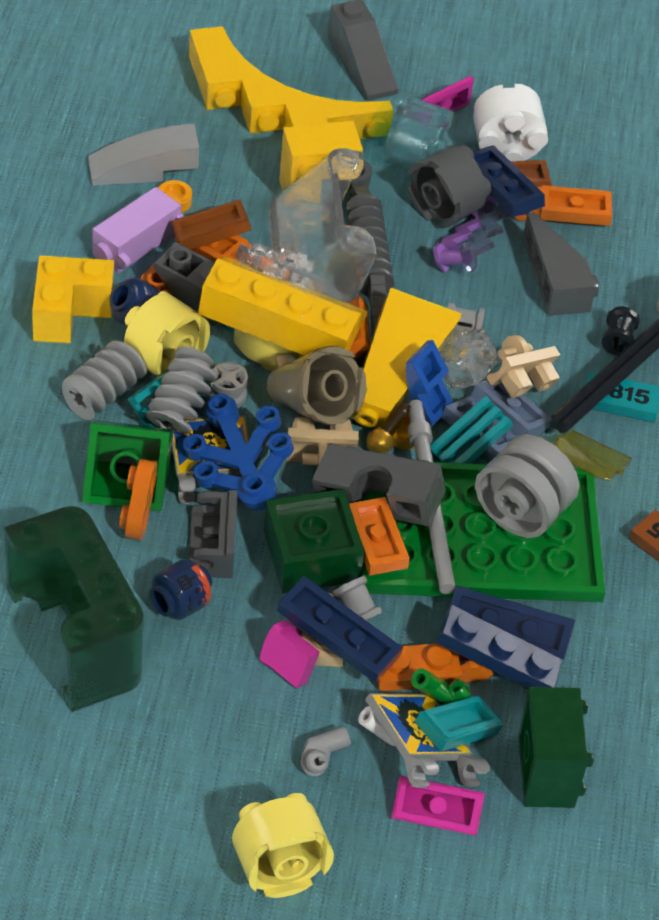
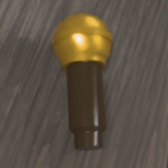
(381, 439)

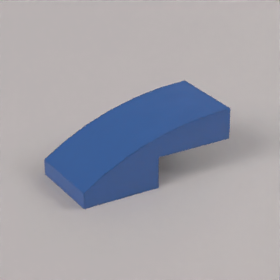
(425, 381)

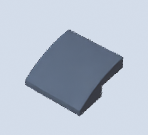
(520, 410)

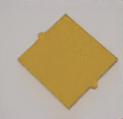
(592, 455)

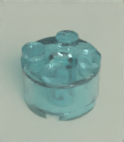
(416, 132)

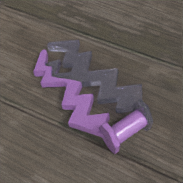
(451, 253)

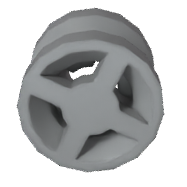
(230, 381)

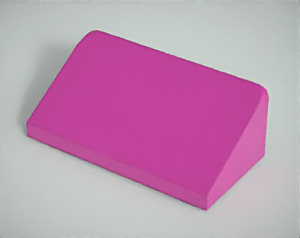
(454, 96)
(439, 806)

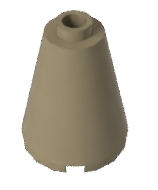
(320, 385)

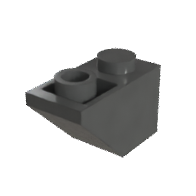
(184, 274)

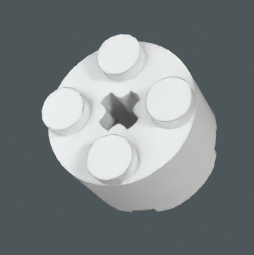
(510, 121)

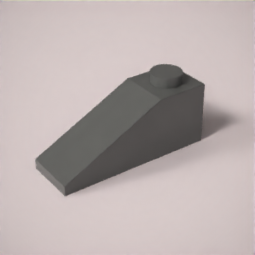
(361, 49)
(558, 269)

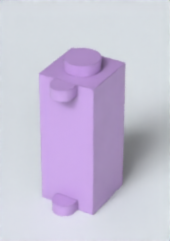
(136, 229)

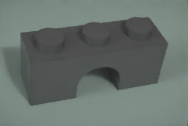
(412, 485)

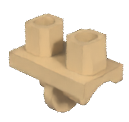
(522, 362)
(312, 443)

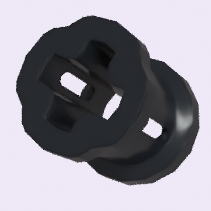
(629, 323)

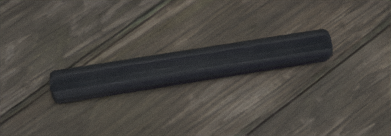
(606, 380)

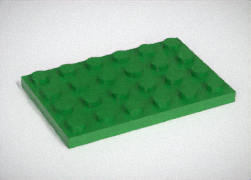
(486, 558)

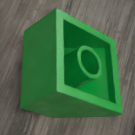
(113, 451)

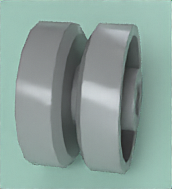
(527, 486)

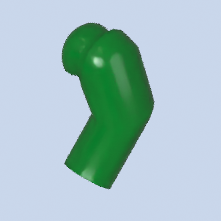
(439, 688)

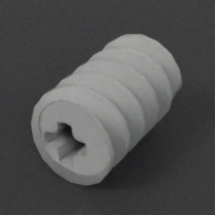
(103, 379)
(180, 390)

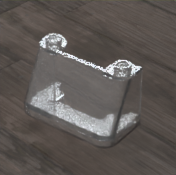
(311, 230)

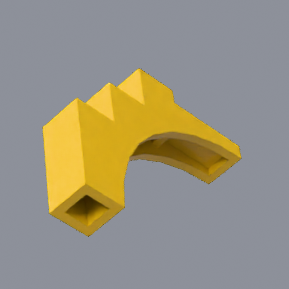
(268, 105)

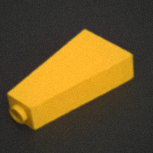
(399, 333)

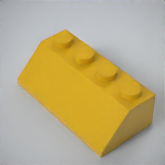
(277, 309)

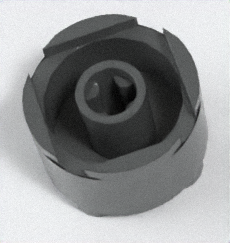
(448, 185)

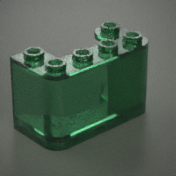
(68, 564)

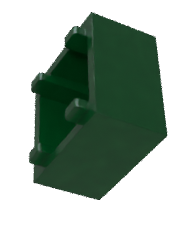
(313, 539)
(553, 747)

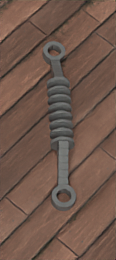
(366, 212)

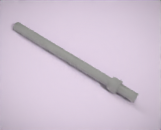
(421, 437)

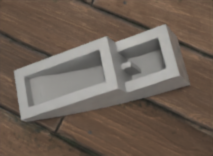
(146, 156)

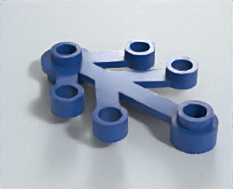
(254, 486)

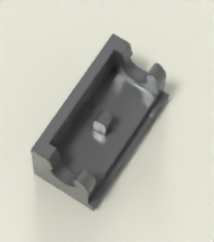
(214, 533)

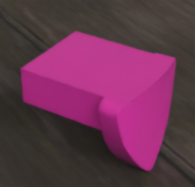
(289, 653)

